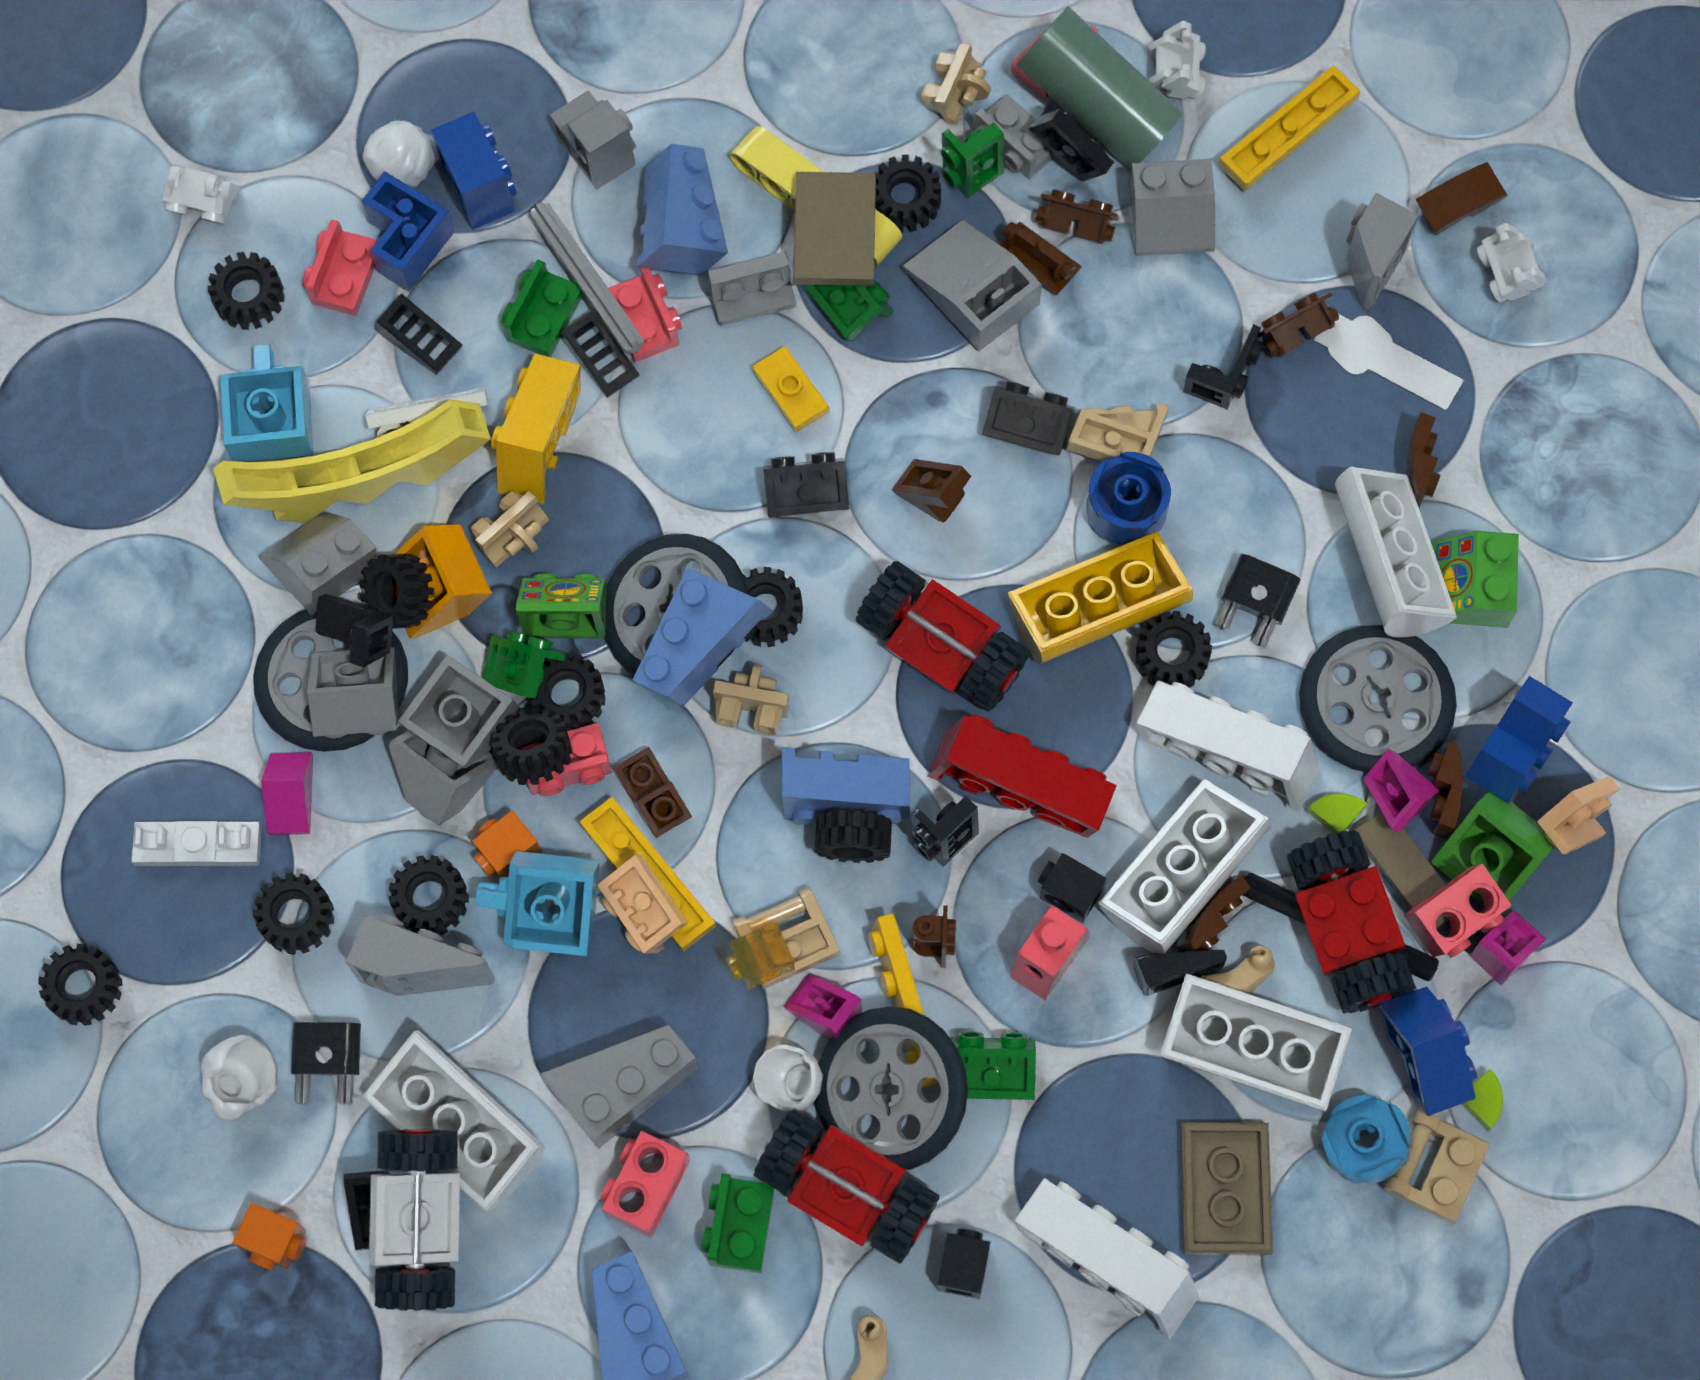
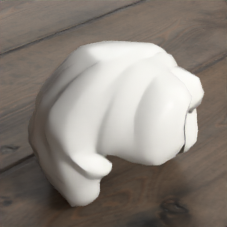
(400, 151)
(238, 1076)

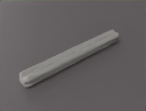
(587, 278)

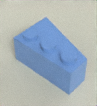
(681, 213)
(696, 635)
(827, 785)
(630, 1326)

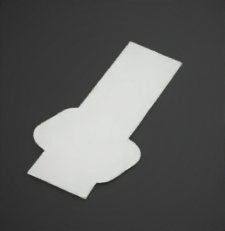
(1367, 345)

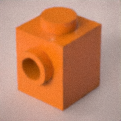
(498, 842)
(270, 1238)

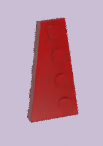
(1023, 775)

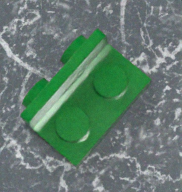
(975, 161)
(851, 306)
(540, 310)
(518, 662)
(998, 1065)
(738, 1224)

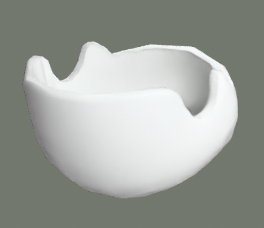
(787, 1078)

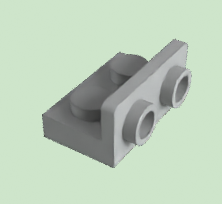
(1021, 147)
(751, 288)

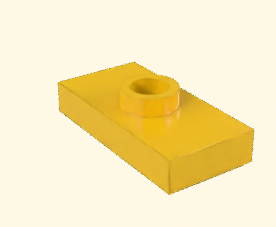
(790, 389)

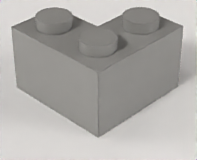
(595, 137)

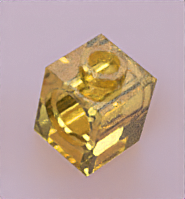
(760, 956)

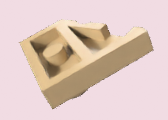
(1115, 431)

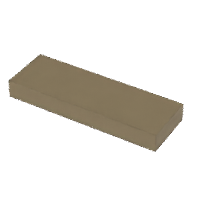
(1401, 863)

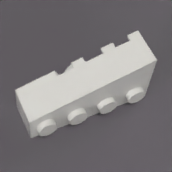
(1231, 741)
(1109, 1254)

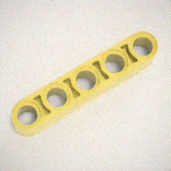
(774, 168)

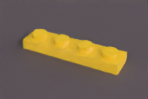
(1289, 128)
(620, 840)
(897, 976)

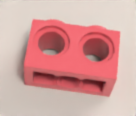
(1454, 904)
(655, 1187)

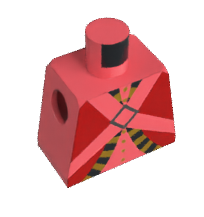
(1050, 951)

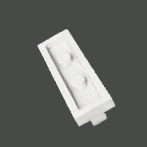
(394, 415)
(196, 843)

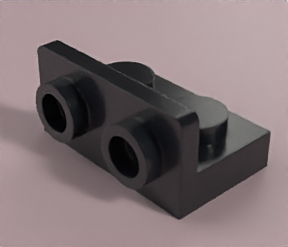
(1070, 142)
(1028, 418)
(806, 485)
(952, 832)

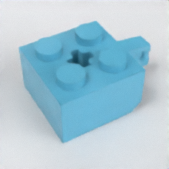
(247, 398)
(524, 902)

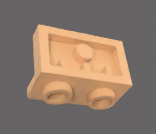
(1573, 820)
(642, 905)

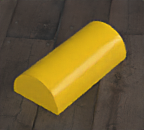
(1099, 597)

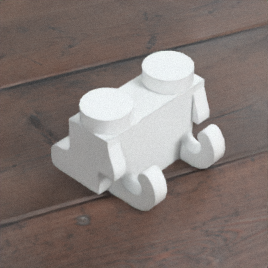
(1178, 62)
(198, 191)
(1512, 263)

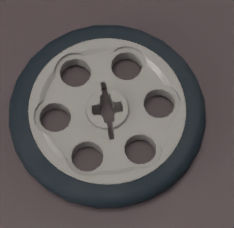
(626, 589)
(1408, 655)
(288, 713)
(937, 1059)

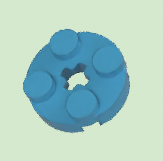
(1362, 1163)

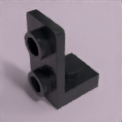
(1212, 386)
(362, 627)

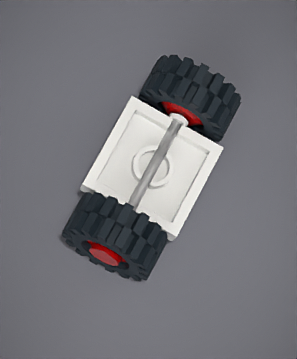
(415, 1219)

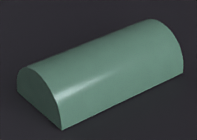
(1099, 88)

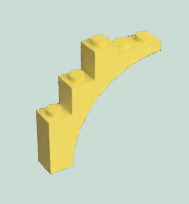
(360, 473)

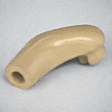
(1247, 974)
(873, 1349)

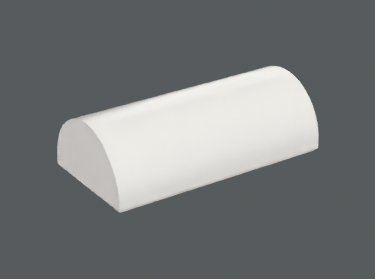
(1395, 551)
(1183, 867)
(1255, 1042)
(431, 1092)

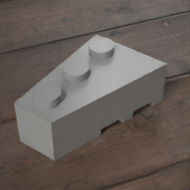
(621, 1082)

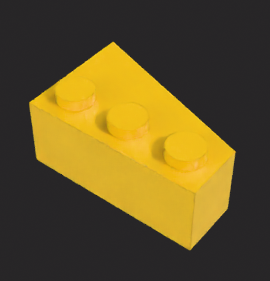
(535, 424)

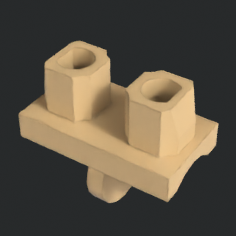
(961, 84)
(512, 530)
(751, 694)

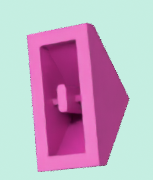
(1399, 790)
(288, 793)
(1507, 947)
(823, 1006)

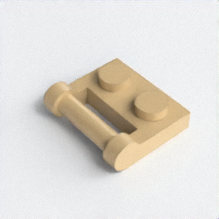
(807, 942)
(1449, 1174)

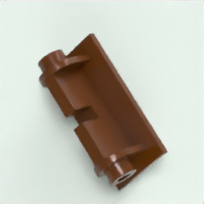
(1063, 210)
(1040, 257)
(1311, 316)
(934, 936)

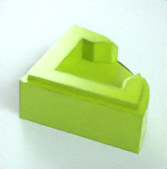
(1337, 811)
(1488, 1100)

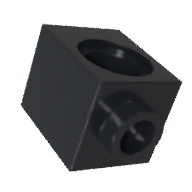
(1071, 887)
(964, 1264)

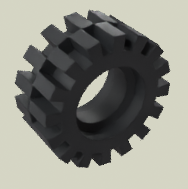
(911, 173)
(239, 271)
(411, 584)
(791, 601)
(1179, 628)
(586, 676)
(537, 761)
(853, 836)
(425, 871)
(283, 891)
(69, 962)

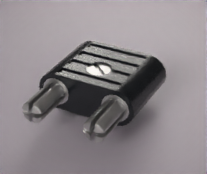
(1258, 591)
(325, 1050)

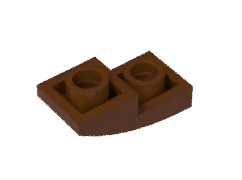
(1461, 196)
(1419, 460)
(1448, 778)
(652, 792)
(1203, 929)

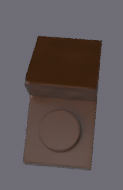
(933, 487)

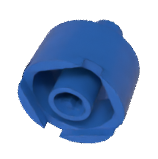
(1123, 477)

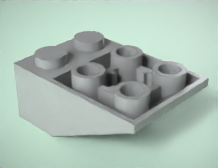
(975, 283)
(413, 962)

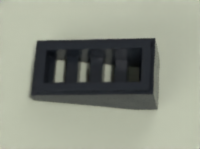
(415, 315)
(578, 329)
(1168, 970)

